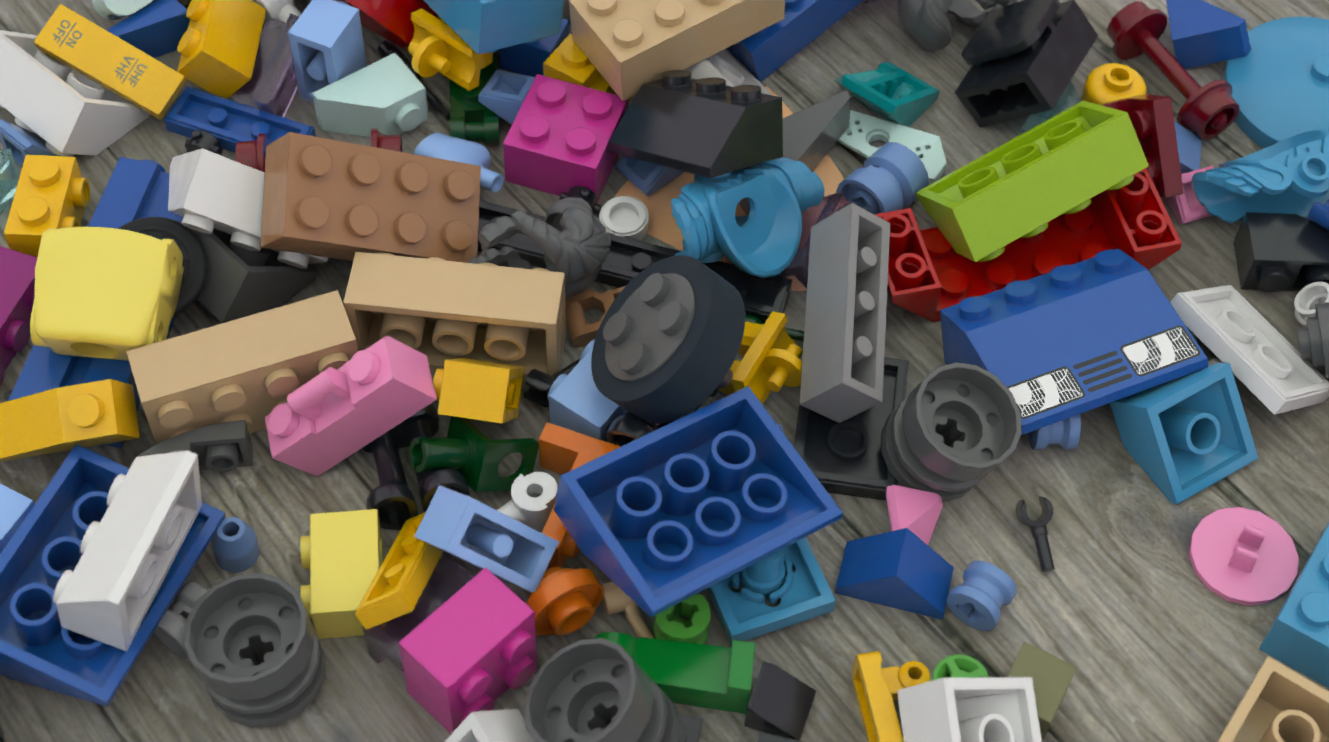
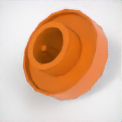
(565, 600)

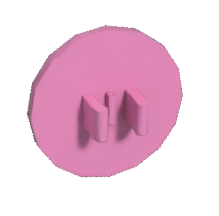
(1243, 556)

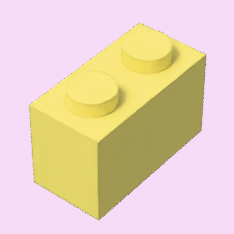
(342, 561)

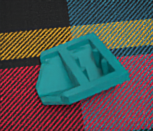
(890, 93)

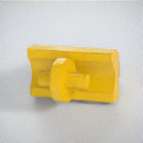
(442, 50)
(768, 359)

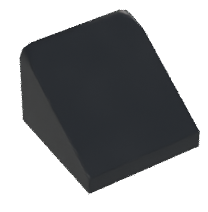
(779, 703)

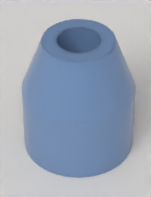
(235, 545)

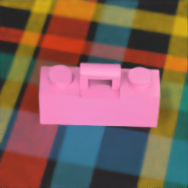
(350, 406)

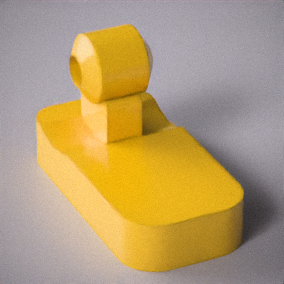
(878, 688)

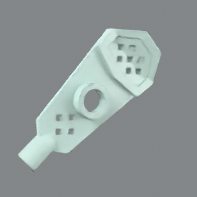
(923, 144)

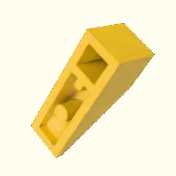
(68, 416)

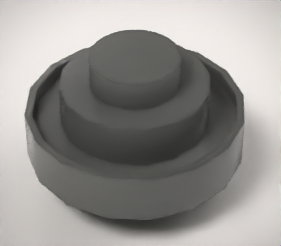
(1315, 338)

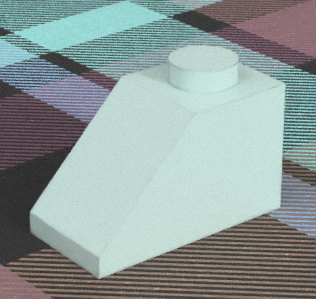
(374, 97)

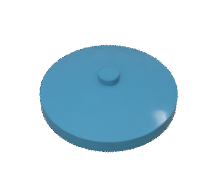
(1282, 80)

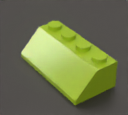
(1034, 179)

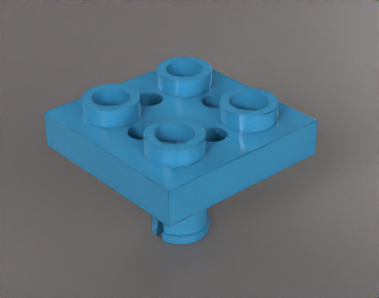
(800, 594)

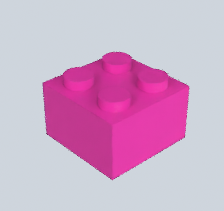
(562, 137)
(470, 651)

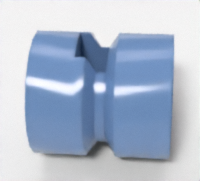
(886, 180)

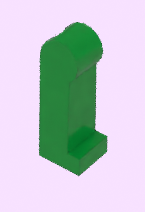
(694, 672)

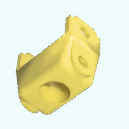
(103, 291)

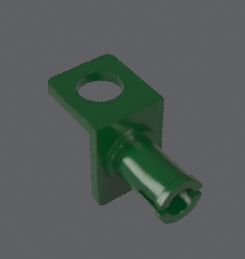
(472, 455)

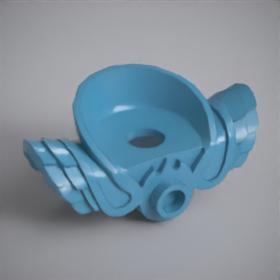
(1272, 180)
(753, 243)

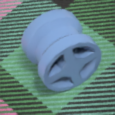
(1064, 433)
(981, 595)

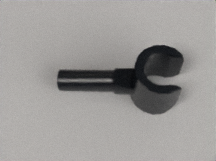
(541, 383)
(1039, 531)

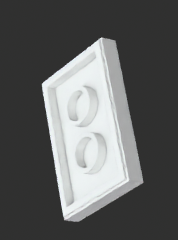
(1252, 348)

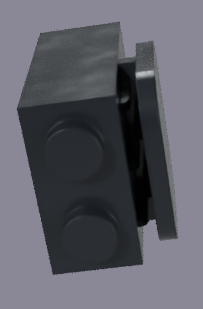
(1023, 59)

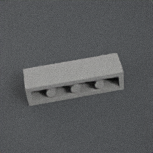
(845, 314)

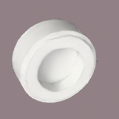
(625, 217)

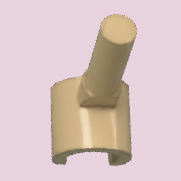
(618, 601)

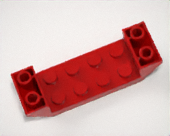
(931, 276)

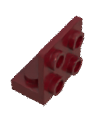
(1156, 132)

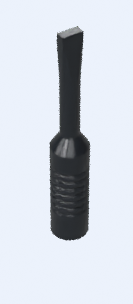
(387, 48)

